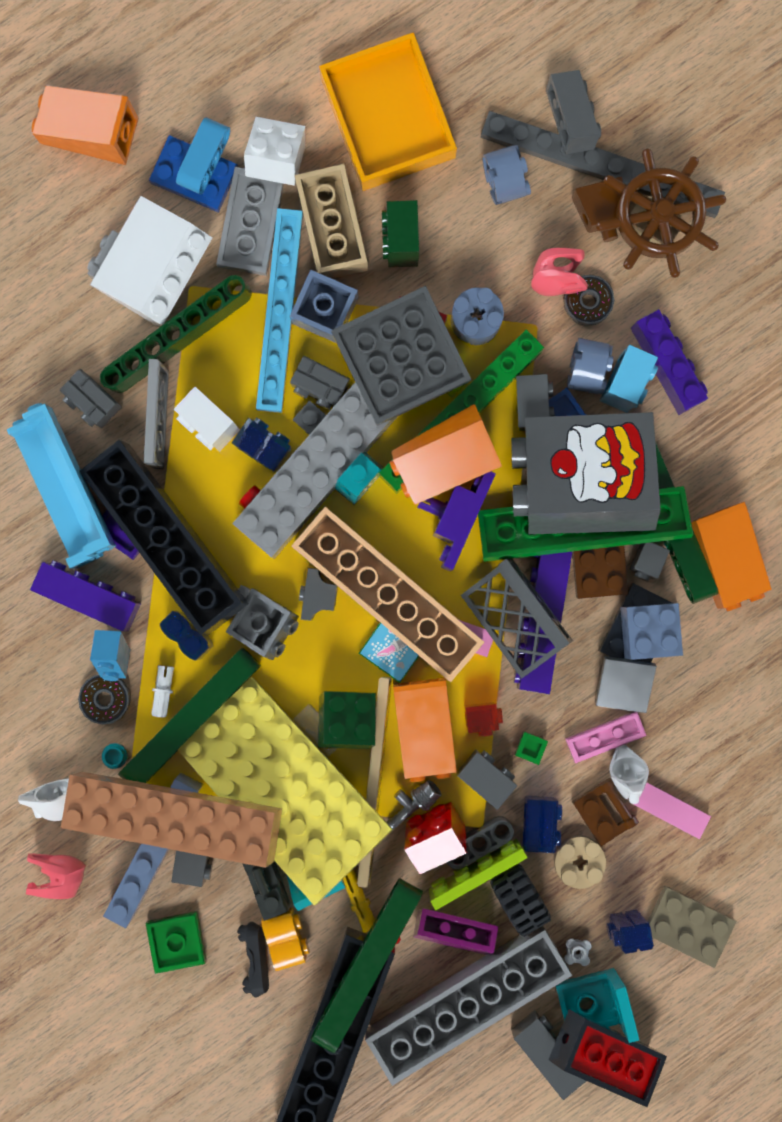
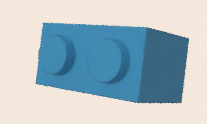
(110, 654)

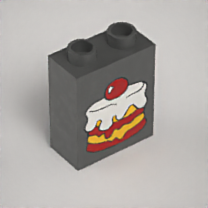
(588, 473)

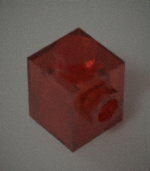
(483, 718)

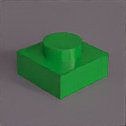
(531, 748)

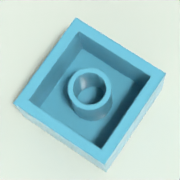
(629, 378)

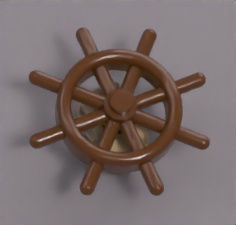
(656, 219)

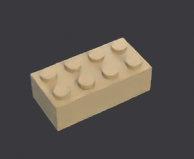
(331, 222)

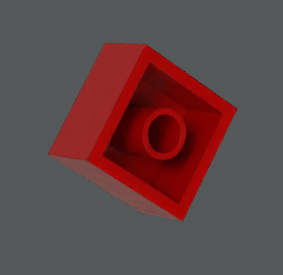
(435, 837)

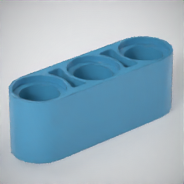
(203, 155)

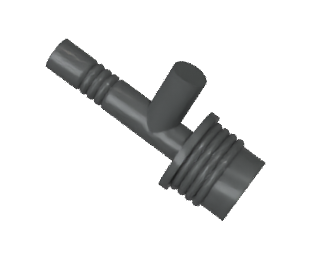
(423, 798)

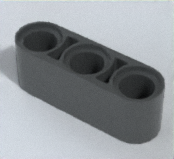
(492, 841)

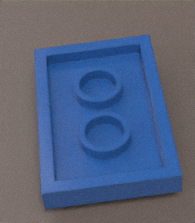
(167, 168)

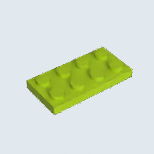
(471, 876)

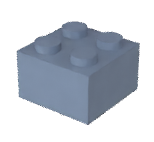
(323, 305)
(651, 631)

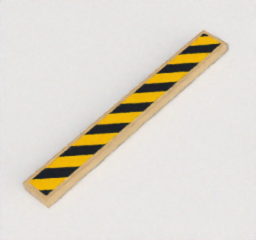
(376, 768)

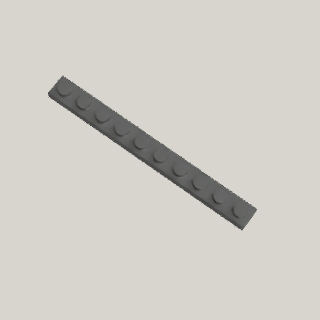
(592, 162)

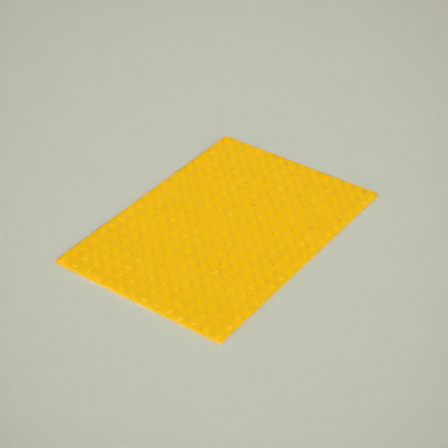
(326, 650)

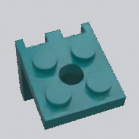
(609, 997)

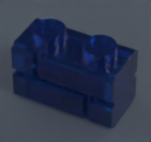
(540, 824)
(630, 931)

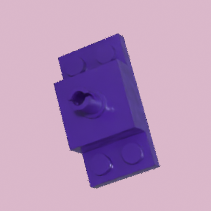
(457, 516)

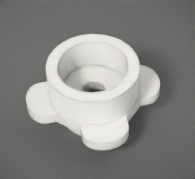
(574, 945)

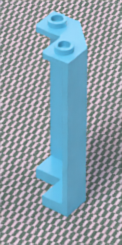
(62, 485)

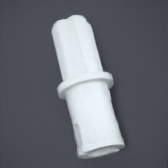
(162, 692)

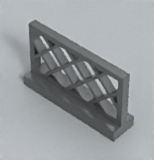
(535, 605)

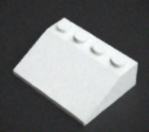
(151, 261)

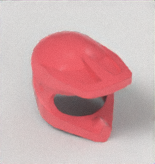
(554, 280)
(64, 872)

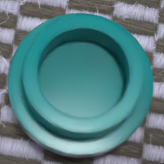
(114, 756)

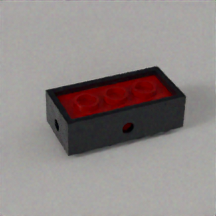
(607, 1058)

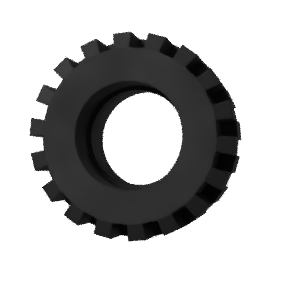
(520, 900)

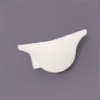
(628, 773)
(47, 800)

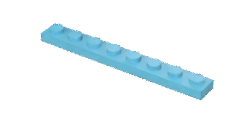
(278, 311)

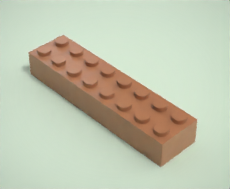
(172, 818)

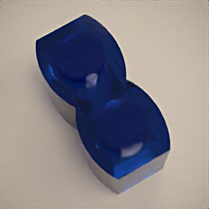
(261, 444)
(180, 629)

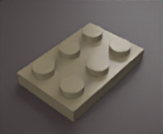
(690, 926)

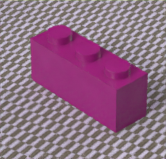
(455, 931)

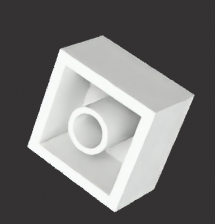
(274, 151)
(202, 415)

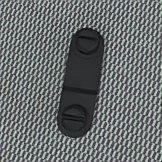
(258, 978)

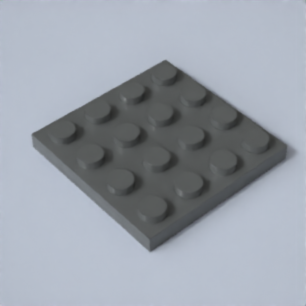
(401, 355)

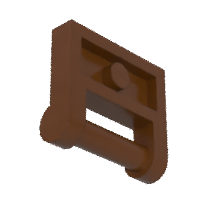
(598, 817)

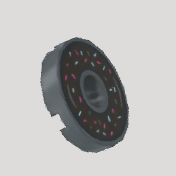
(597, 313)
(94, 710)

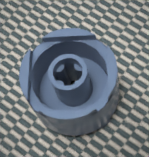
(505, 174)
(483, 303)
(589, 366)

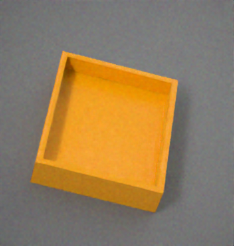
(388, 111)

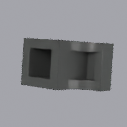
(316, 595)

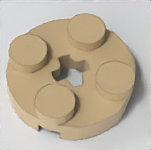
(580, 877)

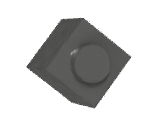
(649, 561)

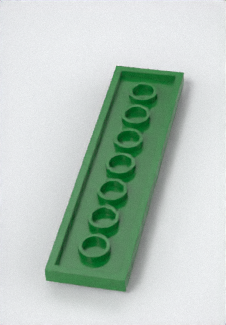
(509, 536)

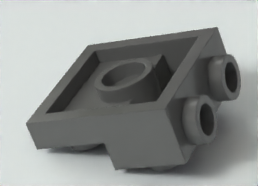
(263, 625)

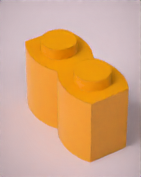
(285, 940)

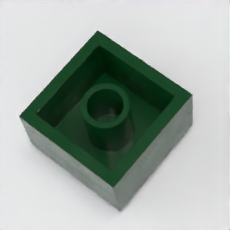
(402, 232)
(347, 720)

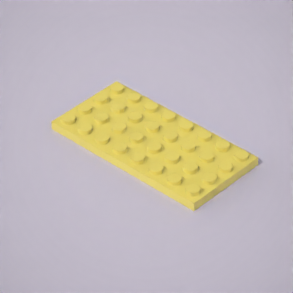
(264, 758)

